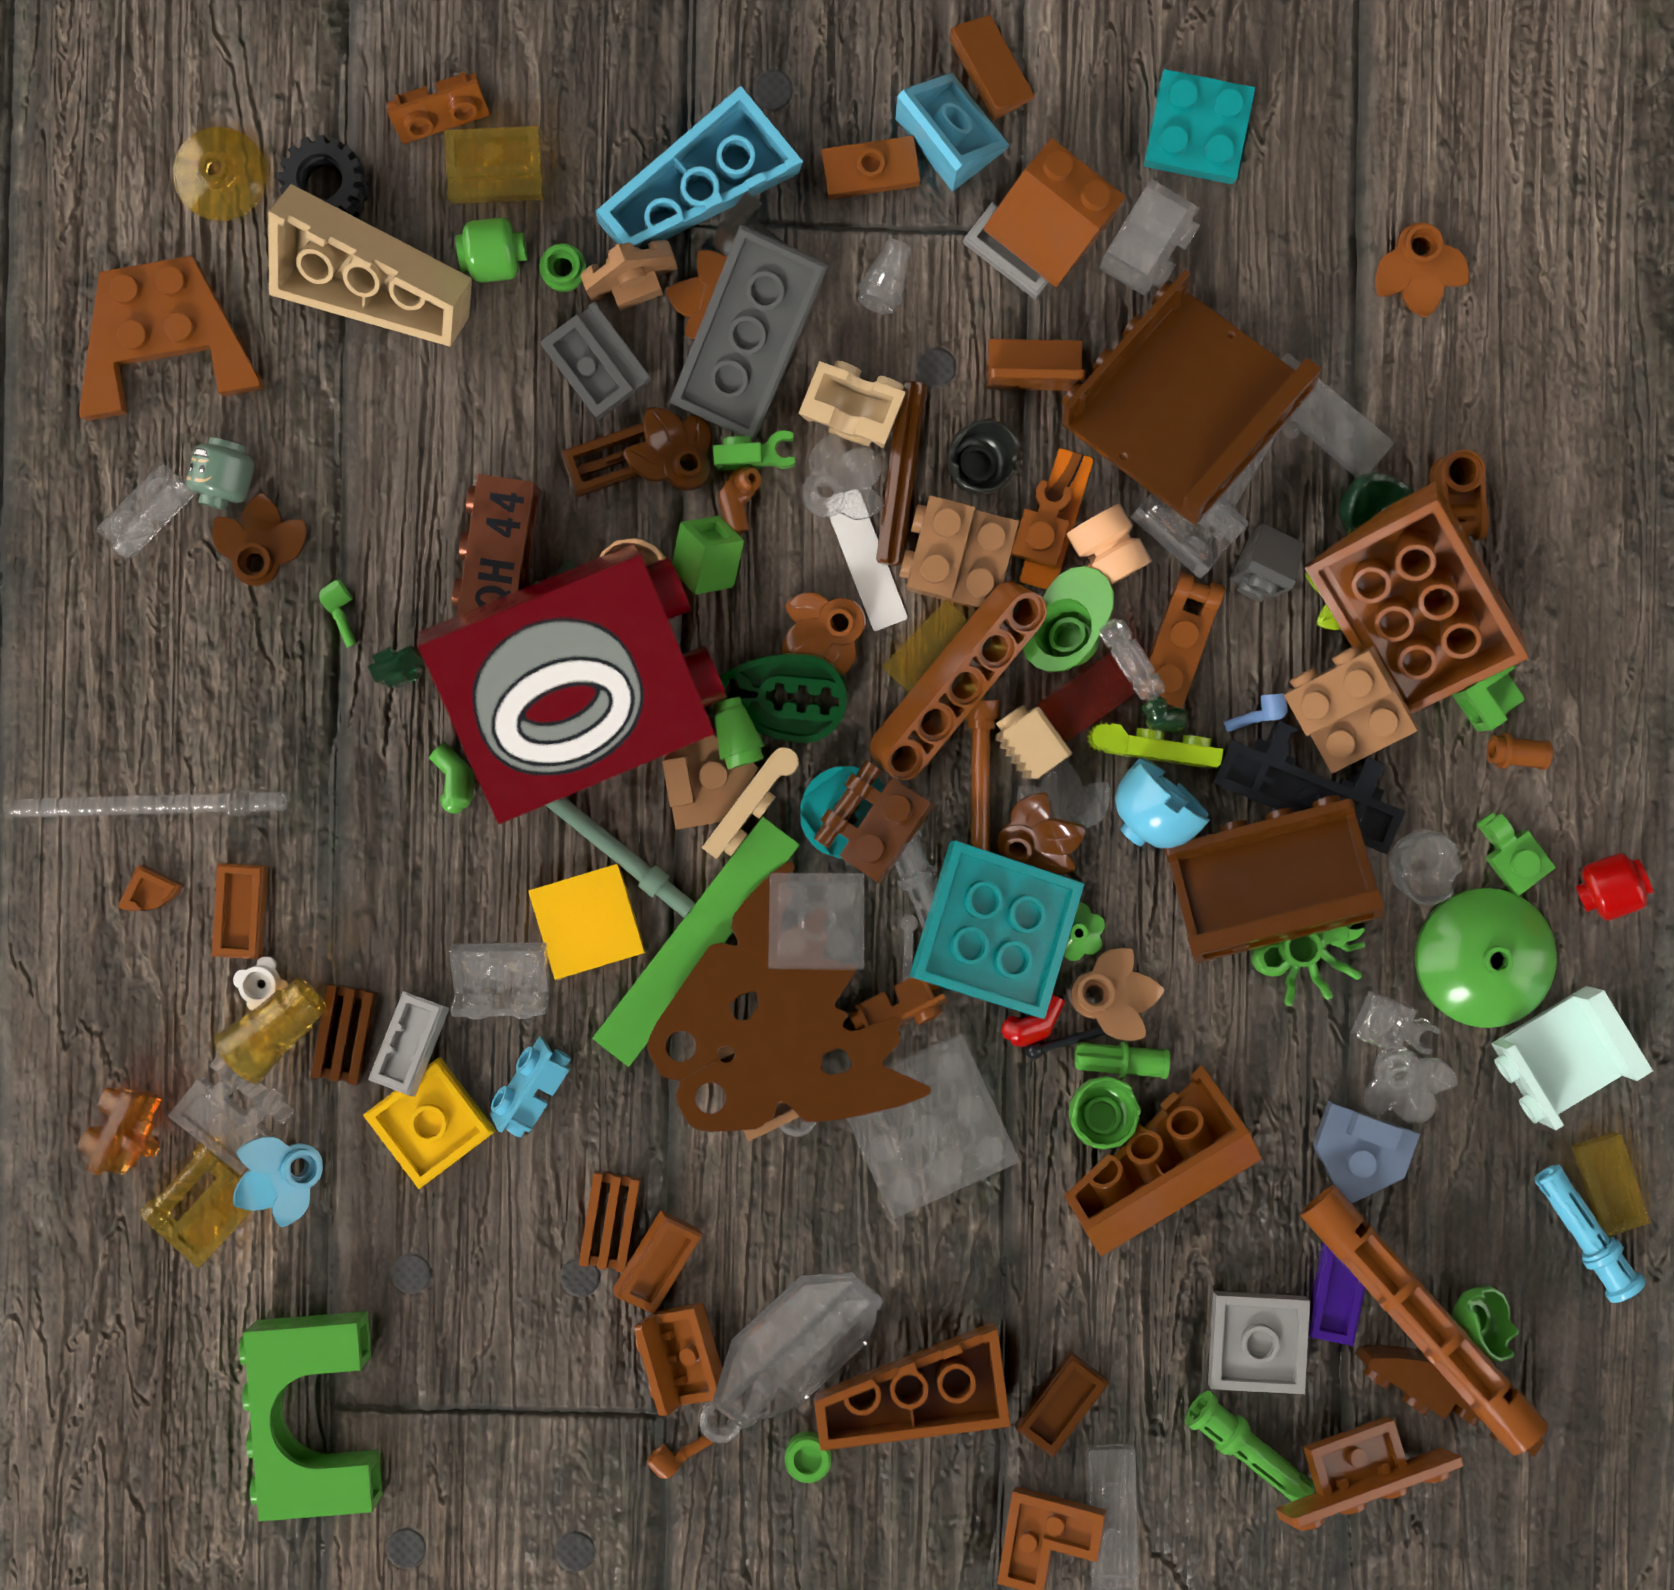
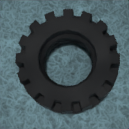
(324, 153)

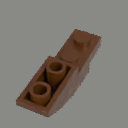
(1421, 1381)

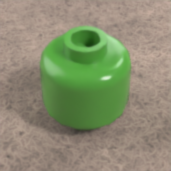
(490, 250)

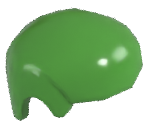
(1104, 1112)
(1487, 1321)

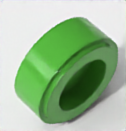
(804, 1458)

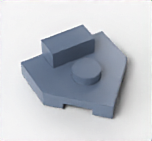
(1362, 1150)

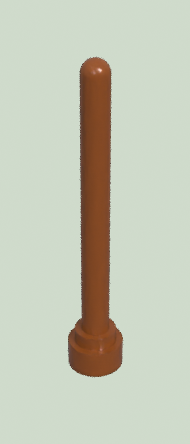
(981, 720)

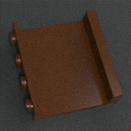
(1185, 401)

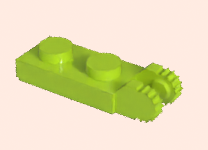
(1151, 745)

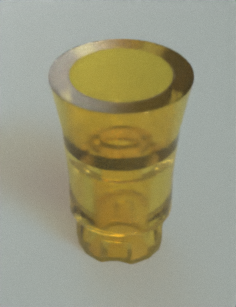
(269, 1030)

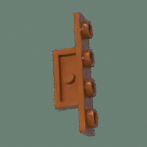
(1362, 1468)

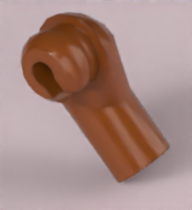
(736, 494)

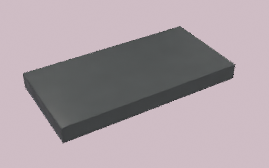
(749, 332)

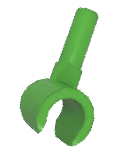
(333, 598)

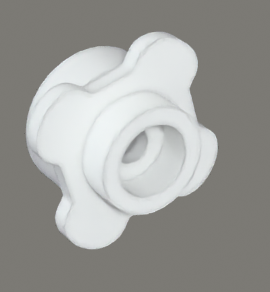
(248, 979)

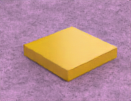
(587, 921)
(431, 1128)

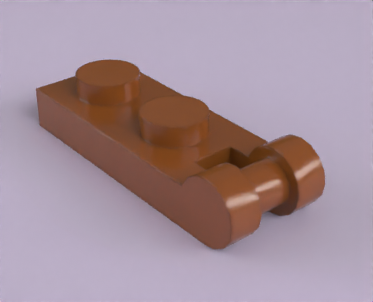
(1183, 636)

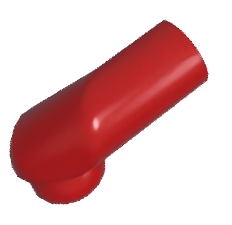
(1031, 1028)

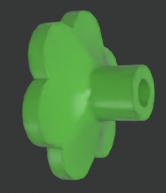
(1089, 940)

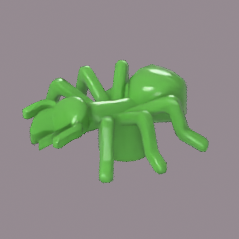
(1305, 952)

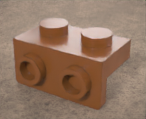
(678, 1356)

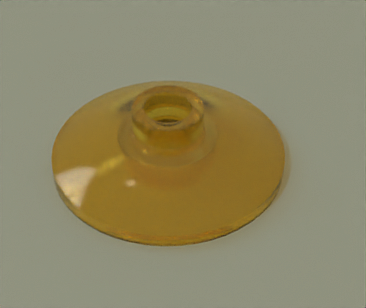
(231, 190)

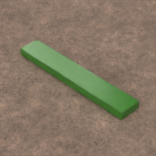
(706, 924)

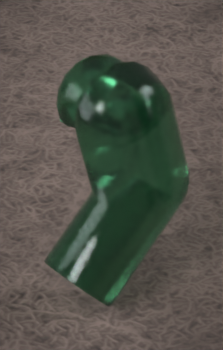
(1162, 718)

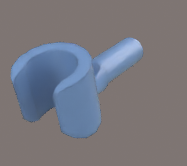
(1273, 708)

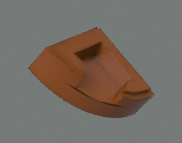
(149, 890)

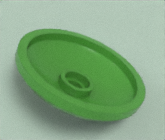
(1457, 950)

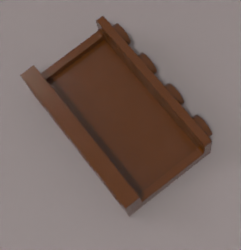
(1274, 879)

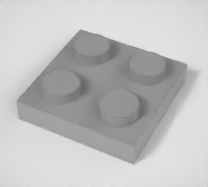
(1258, 1342)

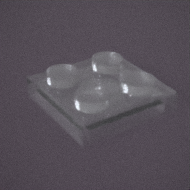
(816, 921)

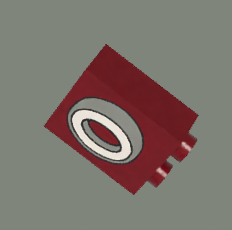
(571, 680)

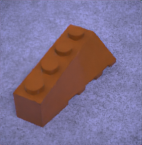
(1164, 1165)

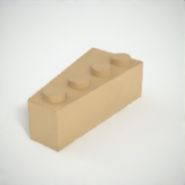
(361, 272)

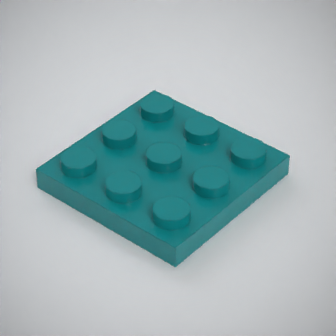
(997, 929)

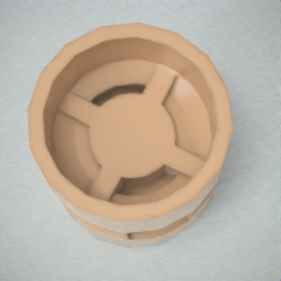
(1109, 545)

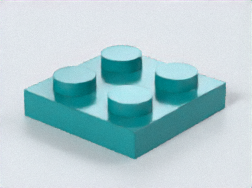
(1198, 126)

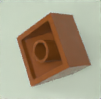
(1054, 212)

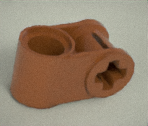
(1468, 499)

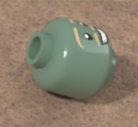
(220, 473)

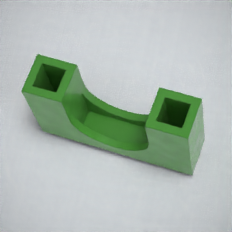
(289, 1476)

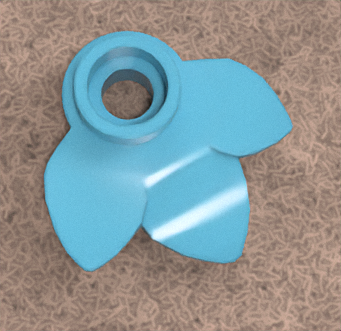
(271, 1181)

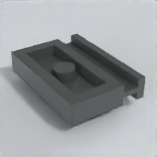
(595, 361)

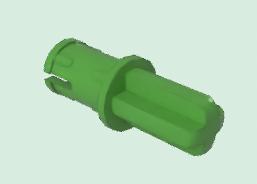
(1122, 1060)

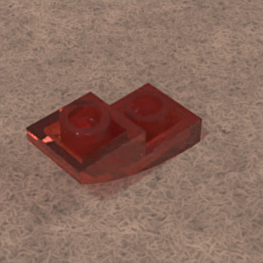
(1087, 697)

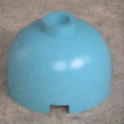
(1157, 808)

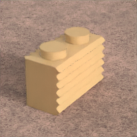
(1031, 742)

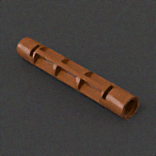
(1425, 1321)

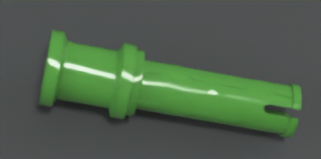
(1234, 1438)

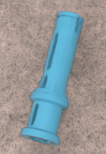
(1599, 1251)

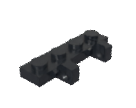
(1273, 779)

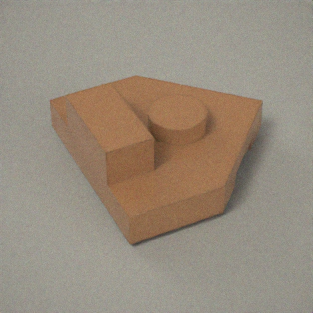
(630, 273)
(701, 785)

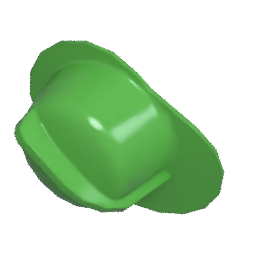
(1077, 609)

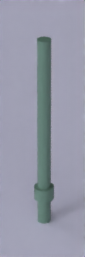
(652, 879)

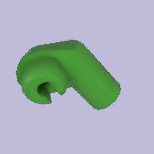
(458, 779)

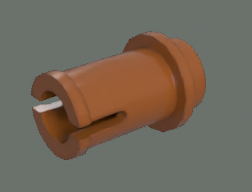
(1507, 751)

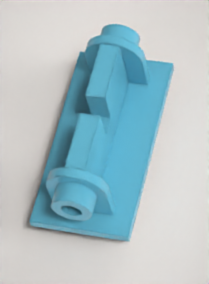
(516, 1105)

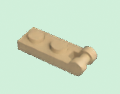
(753, 800)

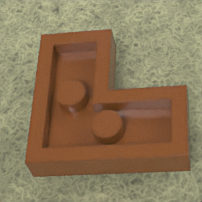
(1042, 1525)

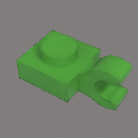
(741, 452)
(1516, 857)

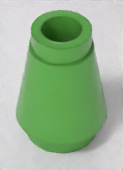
(736, 734)

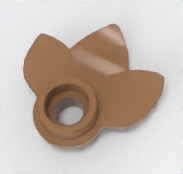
(1123, 995)

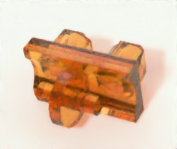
(125, 1133)

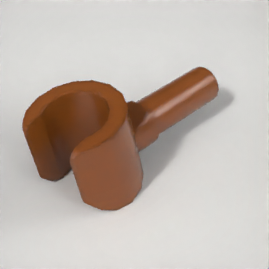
(666, 1463)

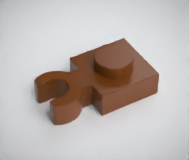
(1041, 532)

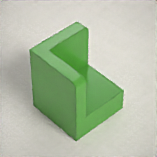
(707, 554)
(1489, 700)

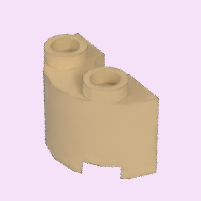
(853, 406)

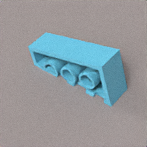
(701, 174)

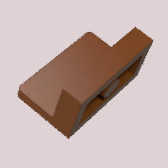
(1034, 364)

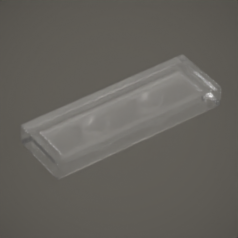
(1340, 428)
(1113, 1488)

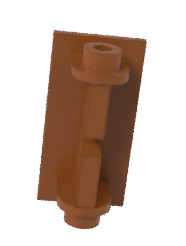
(424, 114)
(915, 1004)

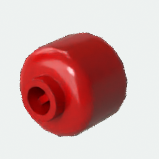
(1614, 886)

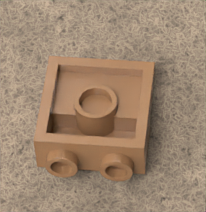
(958, 552)
(1350, 707)

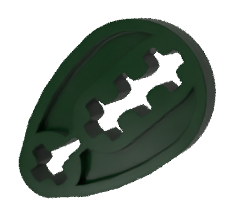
(793, 671)

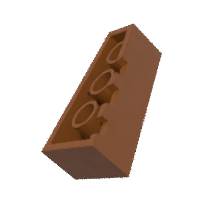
(922, 1395)

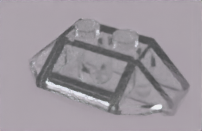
(795, 1346)

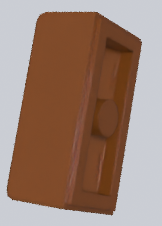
(990, 66)

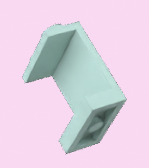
(1568, 1055)

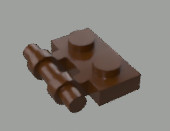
(885, 829)

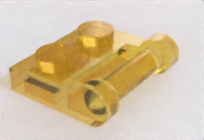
(209, 1219)

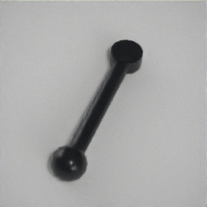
(1036, 1049)

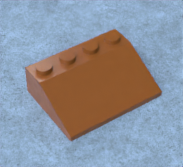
(1420, 599)

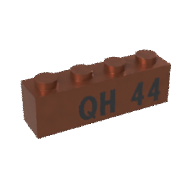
(498, 540)

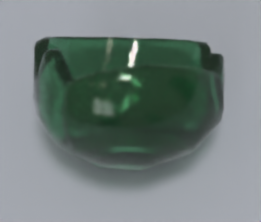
(1368, 497)

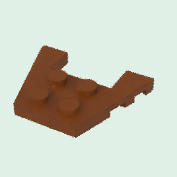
(155, 315)

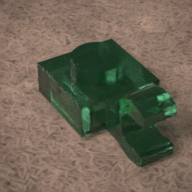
(396, 667)

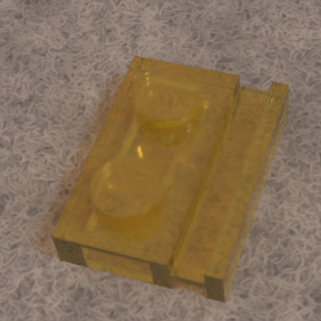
(494, 164)

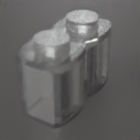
(1149, 238)

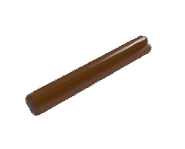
(901, 475)

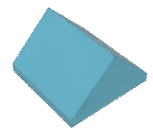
(949, 128)

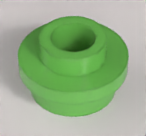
(555, 255)

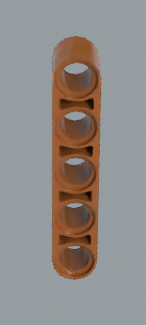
(979, 673)

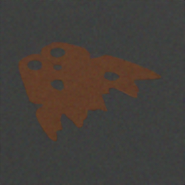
(782, 1040)

